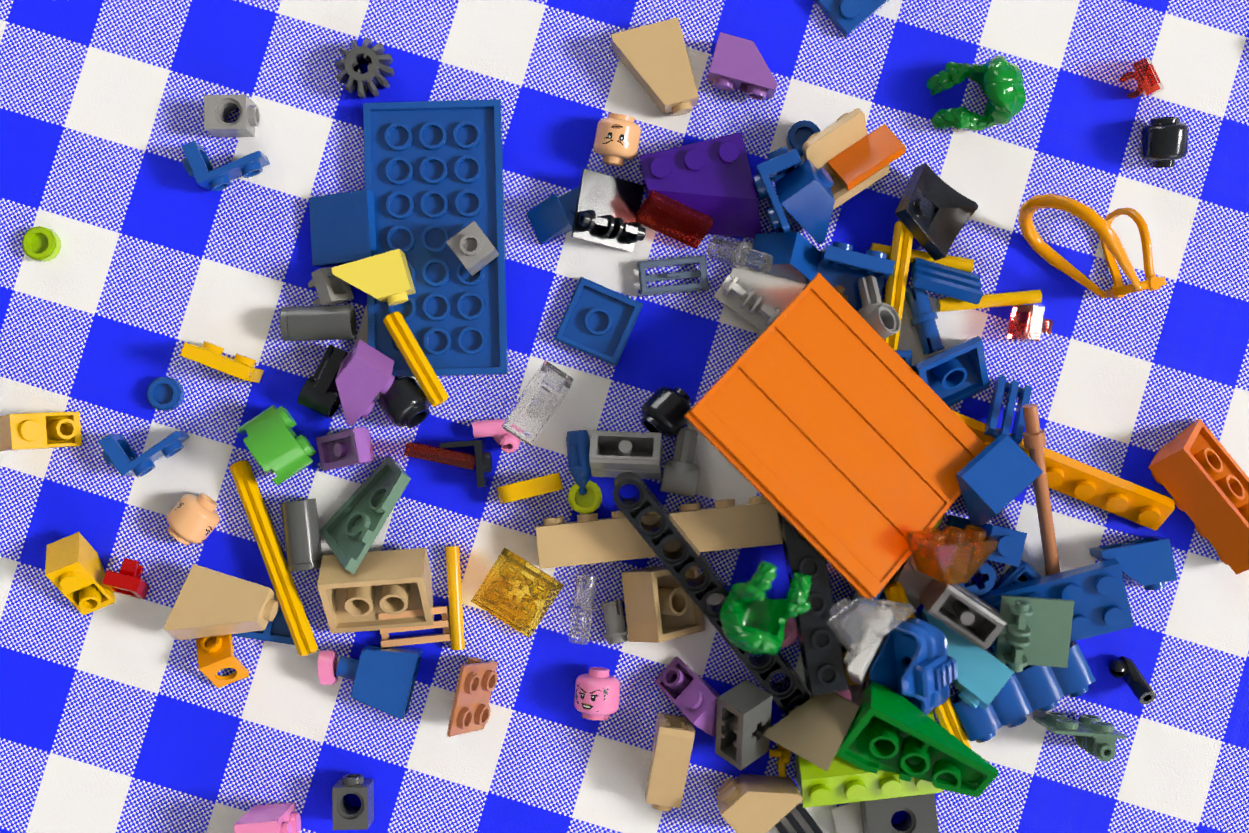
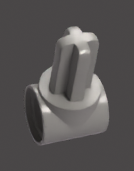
(878, 315)
(680, 474)

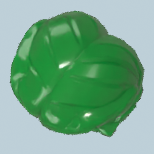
(999, 81)
(757, 621)

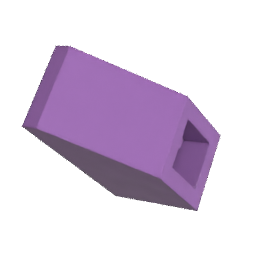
(741, 67)
(360, 380)
(690, 694)

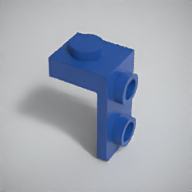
(199, 166)
(122, 457)

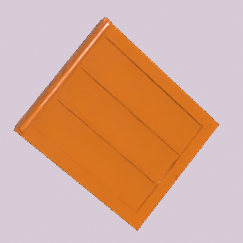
(838, 435)

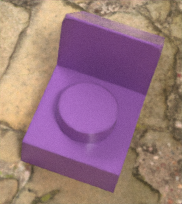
(345, 448)

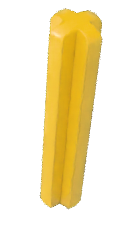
(415, 358)

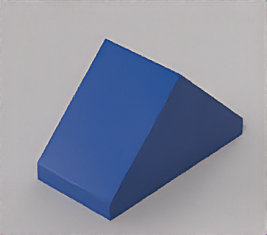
(791, 253)

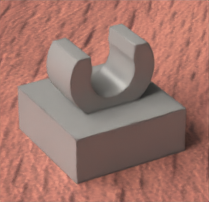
(330, 288)

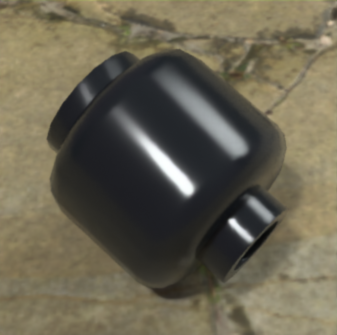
(1164, 141)
(405, 403)
(666, 411)

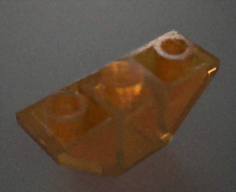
(950, 553)

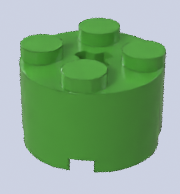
(276, 443)

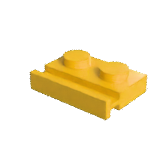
(211, 356)

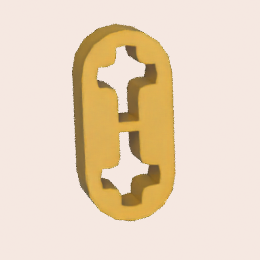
(529, 488)

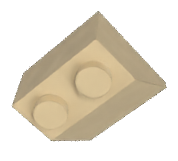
(659, 606)
(756, 801)

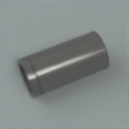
(318, 323)
(302, 535)

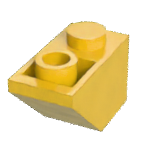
(39, 431)
(78, 573)

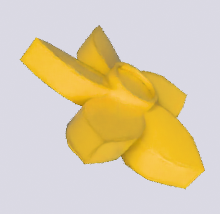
(784, 758)

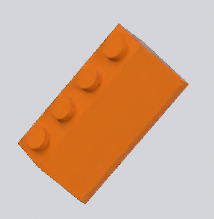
(1209, 490)

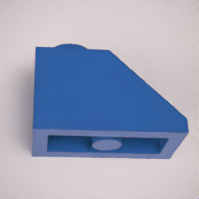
(808, 198)
(1009, 545)
(1142, 561)

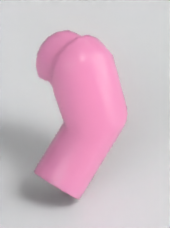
(492, 428)

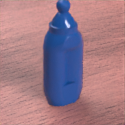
(578, 457)

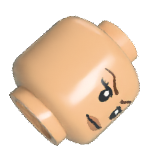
(617, 139)
(193, 519)

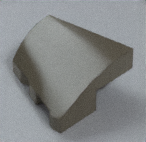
(815, 728)

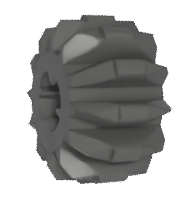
(352, 69)

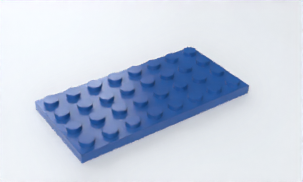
(431, 178)

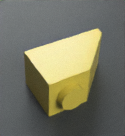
(380, 276)

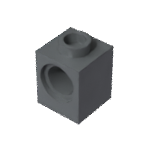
(348, 817)

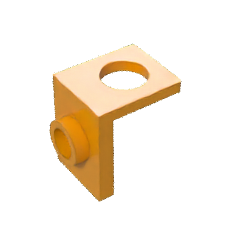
(216, 654)

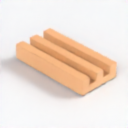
(444, 623)

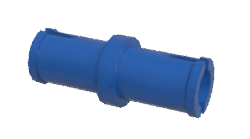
(924, 320)

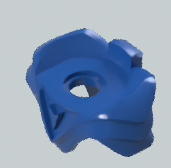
(930, 671)

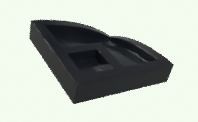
(933, 211)

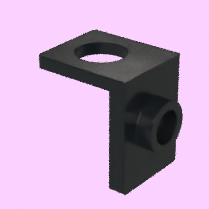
(482, 458)

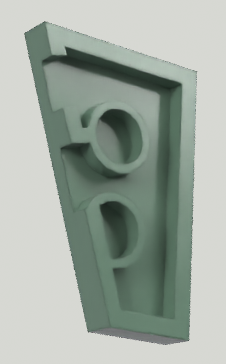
(362, 516)

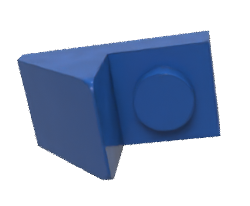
(554, 216)

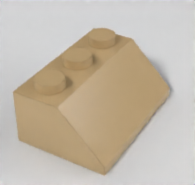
(382, 583)

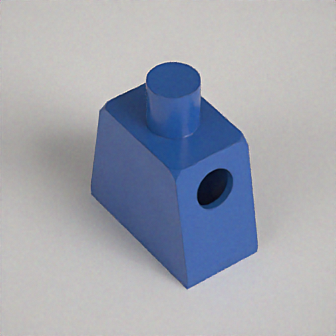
(383, 677)

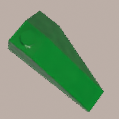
(905, 741)

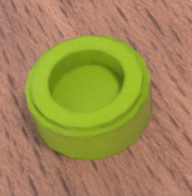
(41, 244)

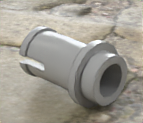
(614, 622)

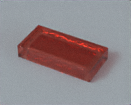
(674, 219)
(440, 455)

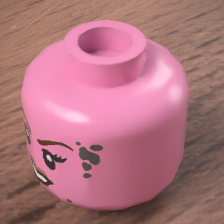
(597, 694)

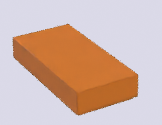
(866, 157)

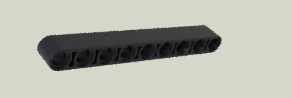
(700, 588)

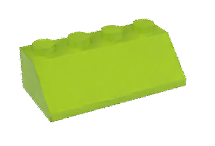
(851, 784)

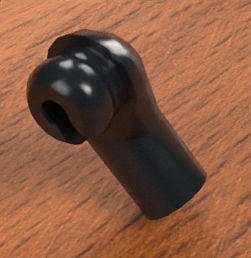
(1125, 668)

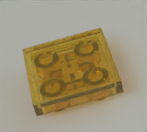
(517, 592)

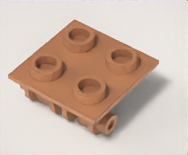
(472, 696)

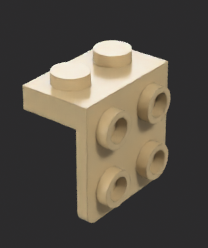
(832, 141)

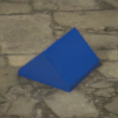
(956, 371)
(995, 478)

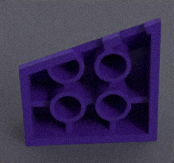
(709, 178)

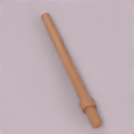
(1035, 440)

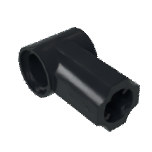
(320, 390)

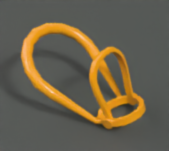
(1110, 243)

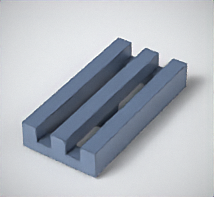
(682, 261)

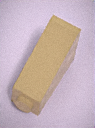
(659, 64)
(219, 606)
(669, 761)

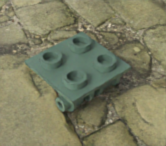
(1034, 632)
(1090, 733)

